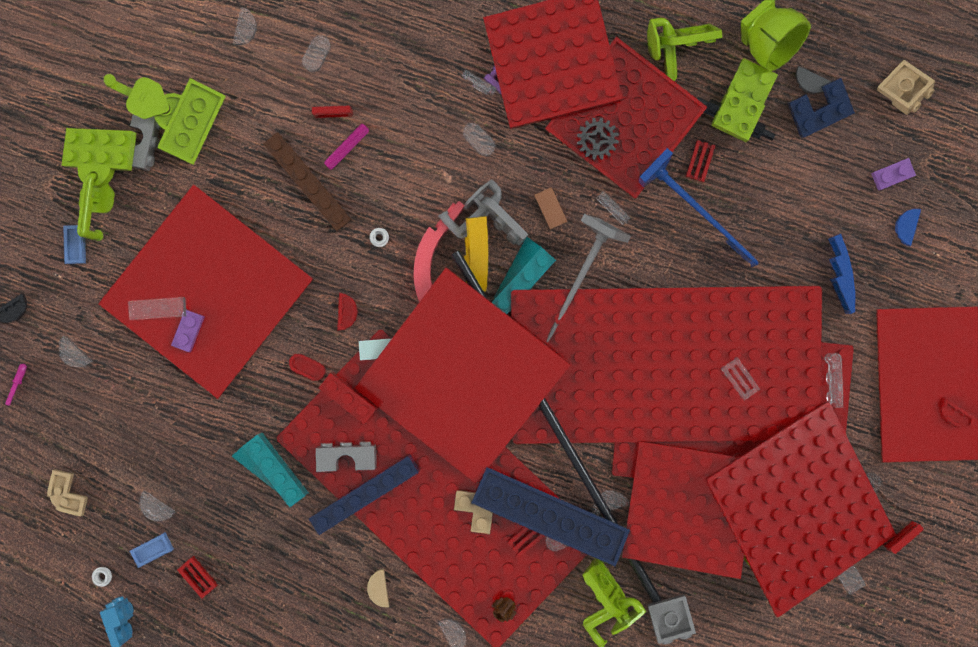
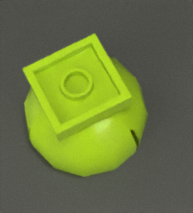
(774, 34)

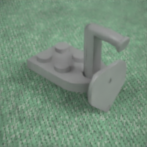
(491, 208)

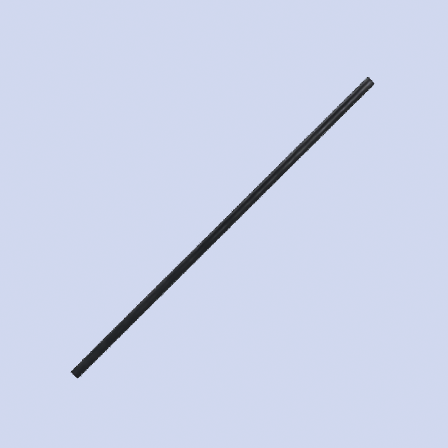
(568, 448)

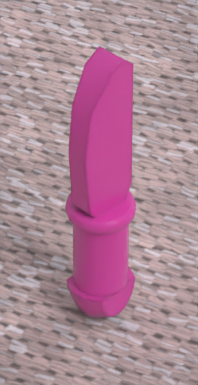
(17, 380)

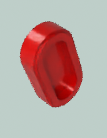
(307, 367)

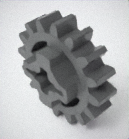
(607, 140)

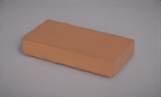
(550, 208)

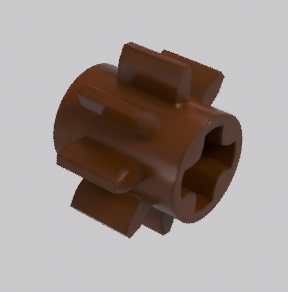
(504, 609)

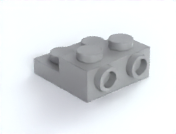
(671, 619)

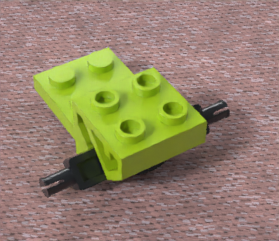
(743, 103)

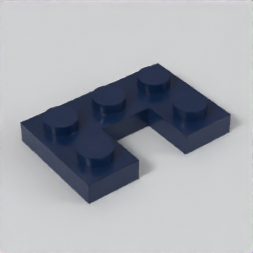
(811, 121)

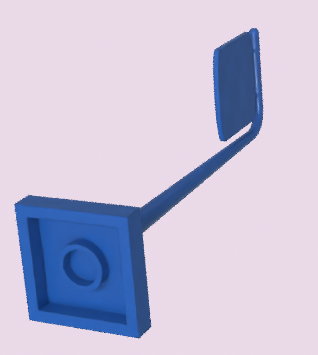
(658, 170)

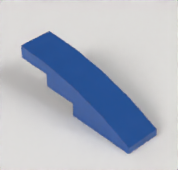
(844, 282)

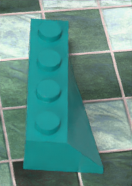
(524, 272)
(267, 464)

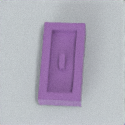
(893, 174)
(188, 331)

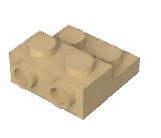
(907, 87)

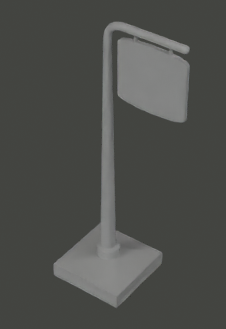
(604, 231)

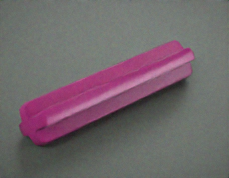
(346, 146)

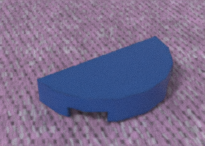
(906, 226)

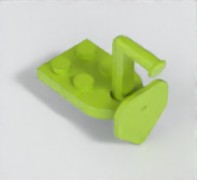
(671, 37)
(614, 602)

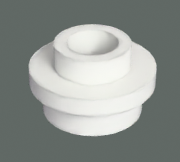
(374, 233)
(96, 576)

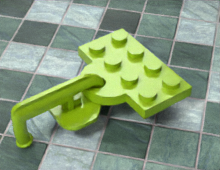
(188, 118)
(97, 157)

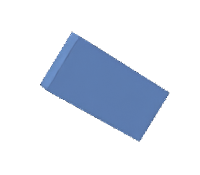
(73, 246)
(151, 550)

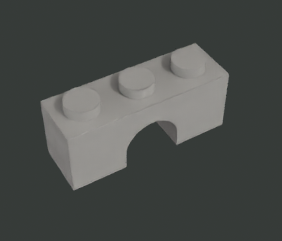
(144, 152)
(363, 455)

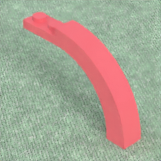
(426, 250)

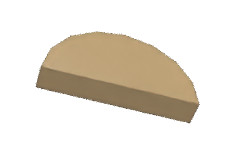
(378, 589)

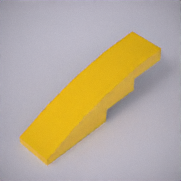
(477, 248)

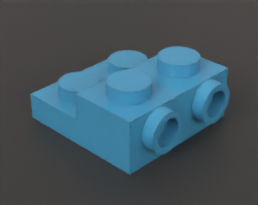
(115, 621)

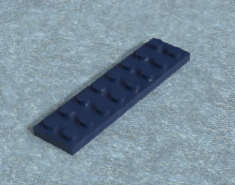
(550, 516)

